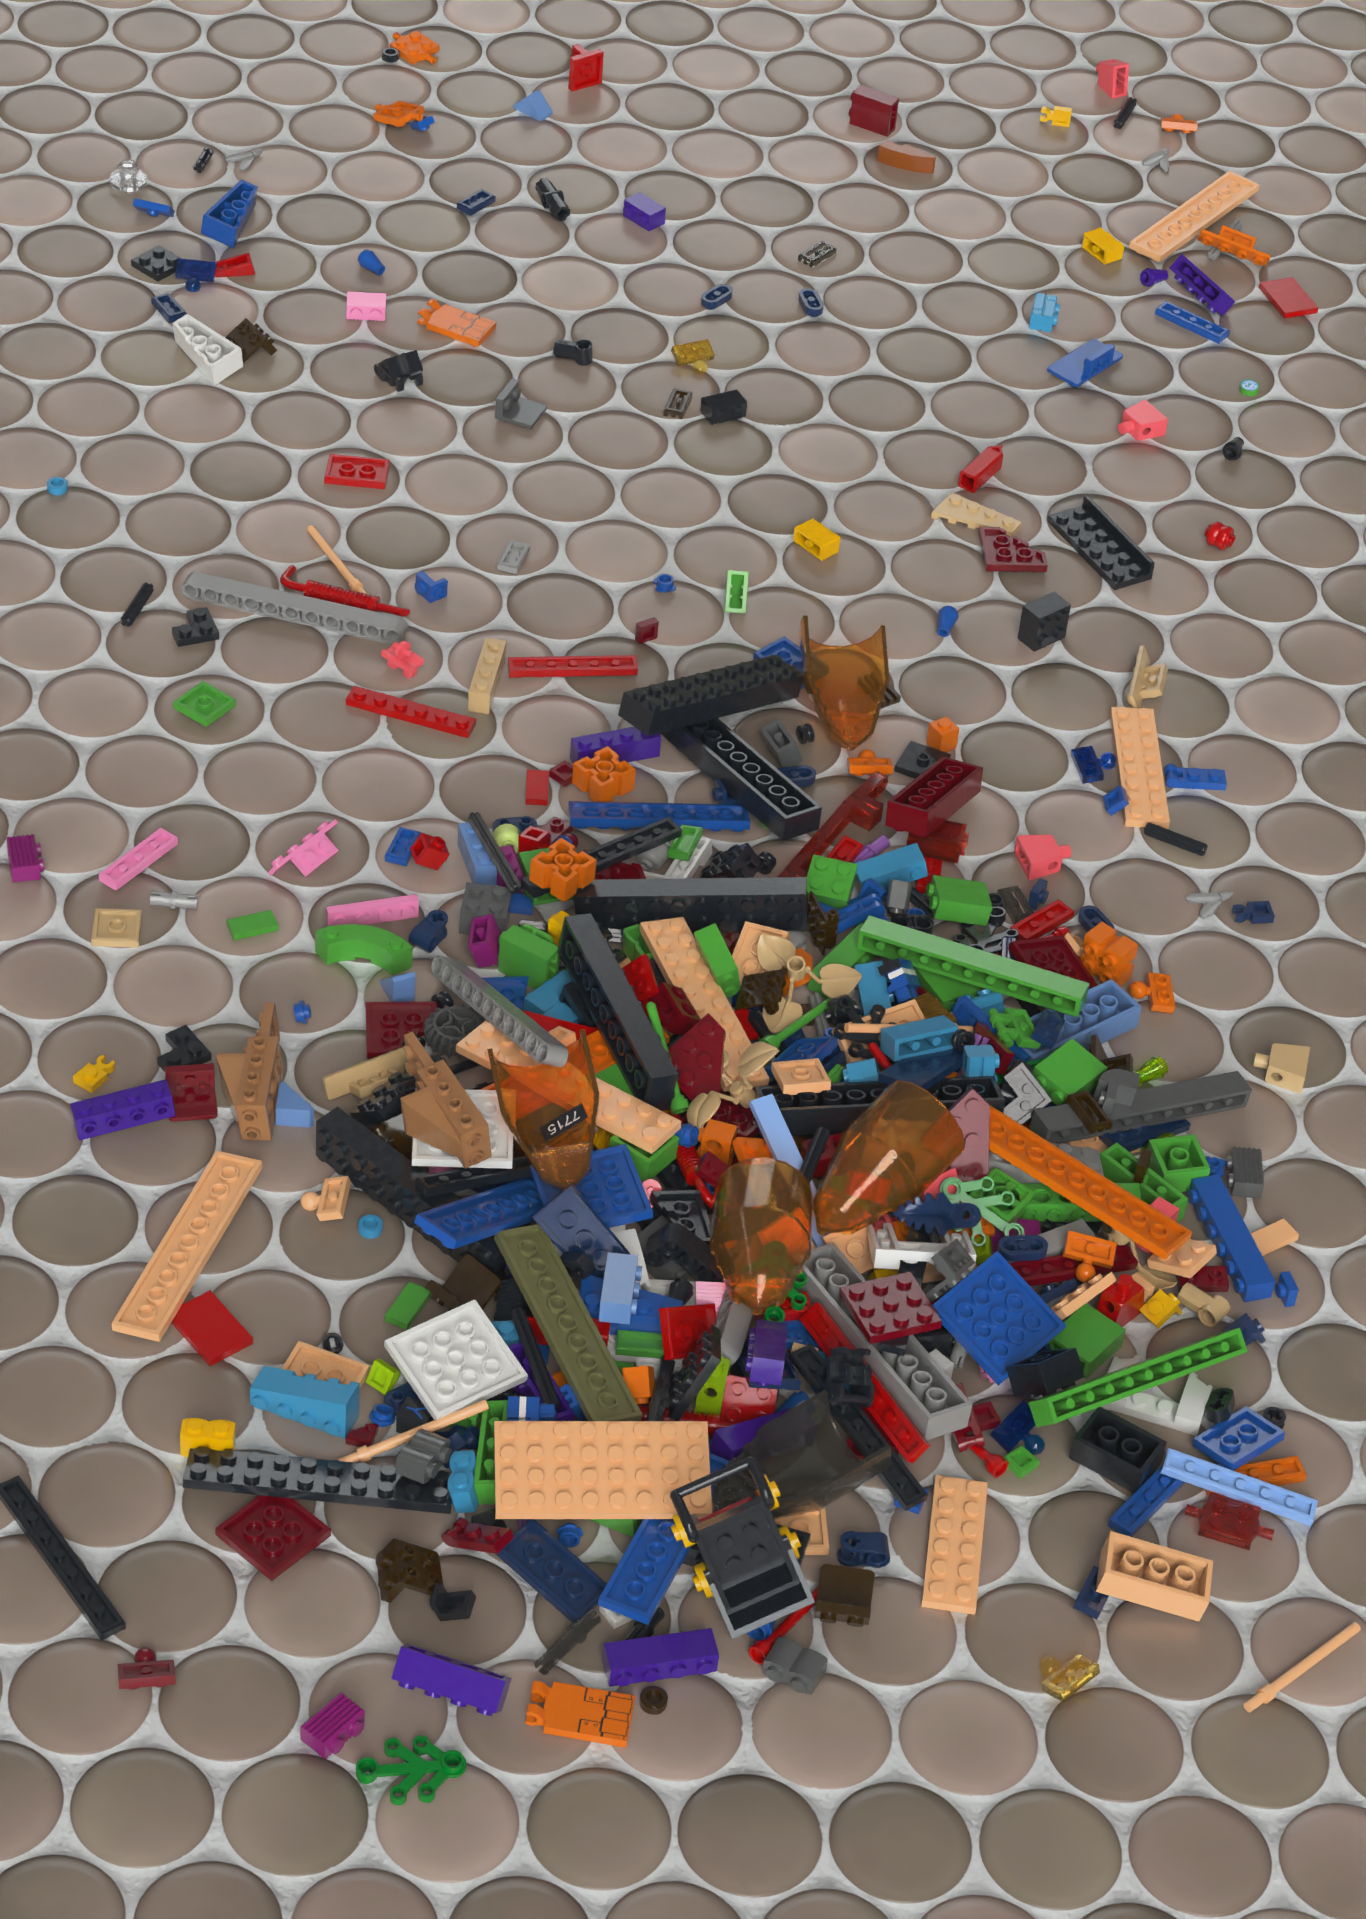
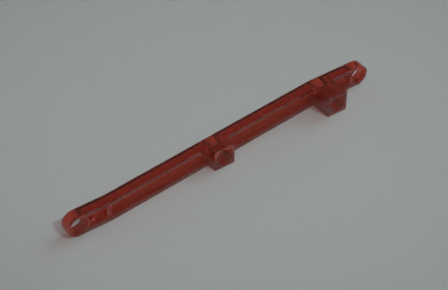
(859, 808)

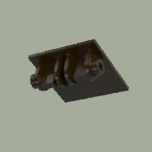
(822, 925)
(762, 990)
(394, 1134)

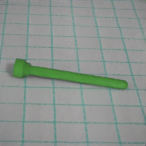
(775, 1040)
(679, 1103)

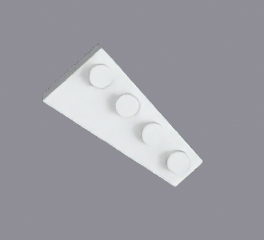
(207, 349)

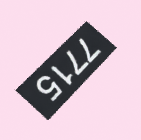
(563, 1122)

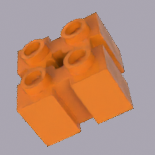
(603, 776)
(562, 869)
(1108, 954)

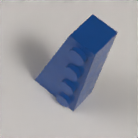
(230, 214)
(647, 1315)

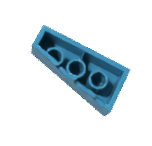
(307, 1400)

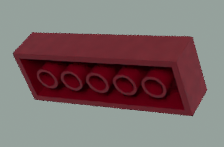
(933, 797)

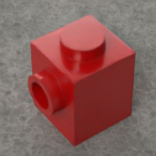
(534, 839)
(429, 851)

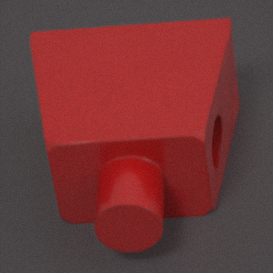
(1122, 1300)

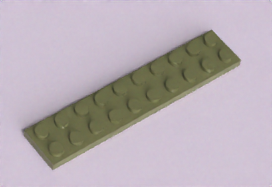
(567, 1325)

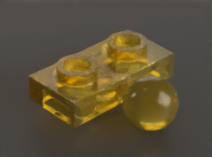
(695, 353)
(1067, 1679)

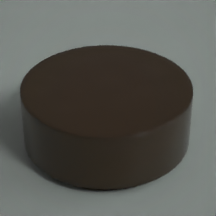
(653, 1700)

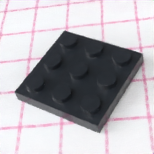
(695, 1372)

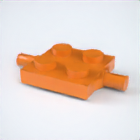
(415, 47)
(398, 113)

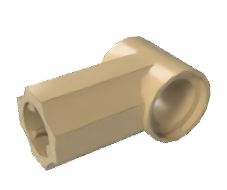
(1209, 1309)

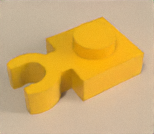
(1060, 115)
(93, 1076)

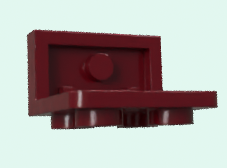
(192, 1091)

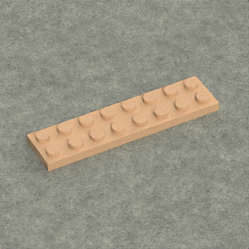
(1139, 766)

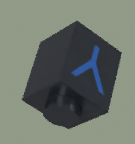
(412, 1415)

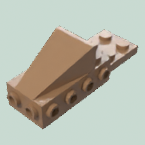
(253, 1078)
(441, 1108)

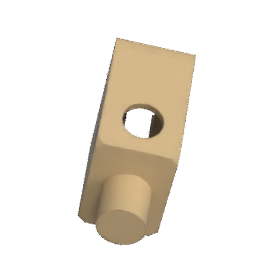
(1285, 1066)

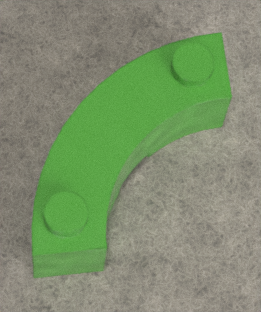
(364, 941)

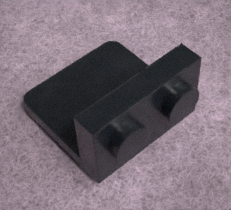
(734, 863)

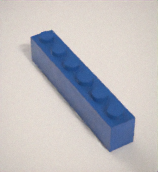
(1232, 1238)

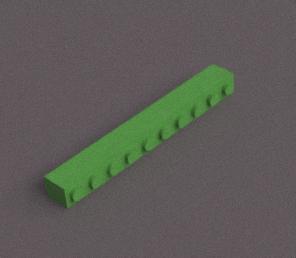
(973, 966)
(1137, 1377)

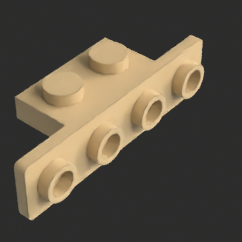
(1147, 680)
(365, 1076)

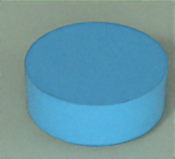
(57, 486)
(370, 1226)

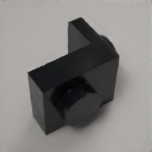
(452, 1604)

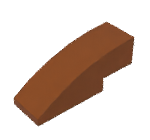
(906, 157)

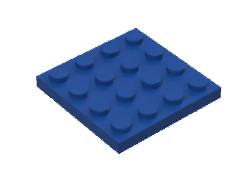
(609, 1188)
(997, 1317)

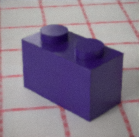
(644, 211)

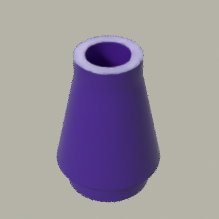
(1153, 276)

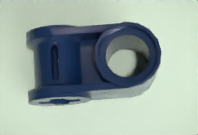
(429, 931)
(867, 1548)

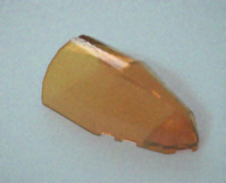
(845, 685)
(542, 1093)
(886, 1158)
(761, 1230)

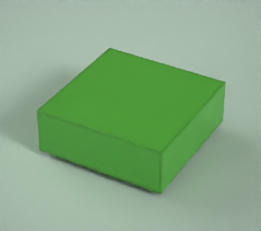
(1021, 1461)

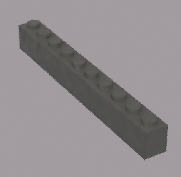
(1149, 1107)

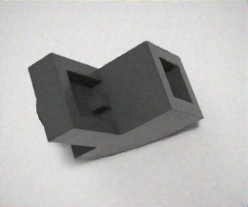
(1118, 1087)

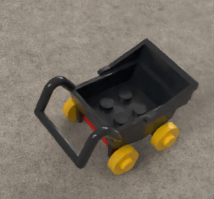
(745, 1553)

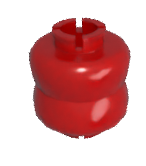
(1219, 535)

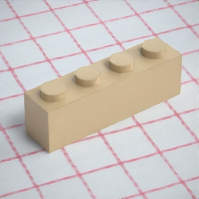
(487, 675)

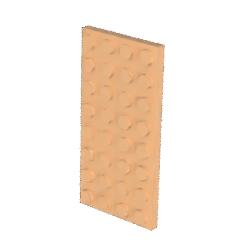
(598, 1469)

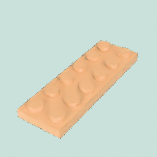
(954, 1544)

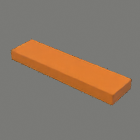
(1275, 1471)

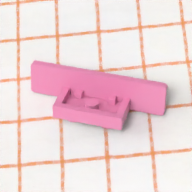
(311, 854)

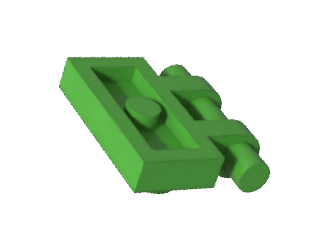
(1019, 1027)

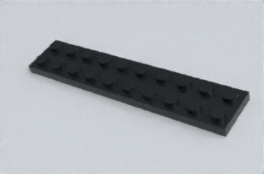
(314, 1480)

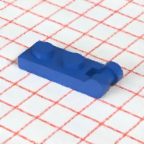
(1195, 778)
(859, 911)

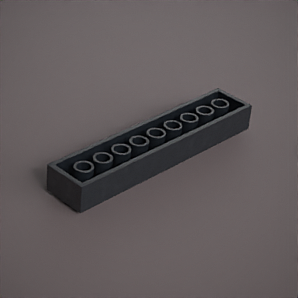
(710, 695)
(748, 777)
(701, 901)
(617, 1012)
(846, 1101)
(390, 1180)

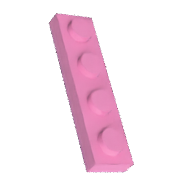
(138, 859)
(373, 911)

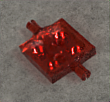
(1229, 1521)

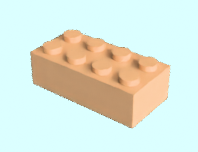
(1154, 1576)

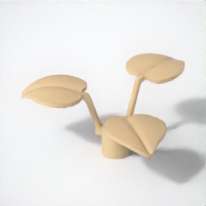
(778, 953)
(753, 1059)
(1157, 1278)

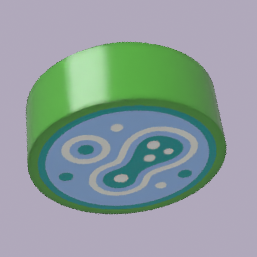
(1249, 387)

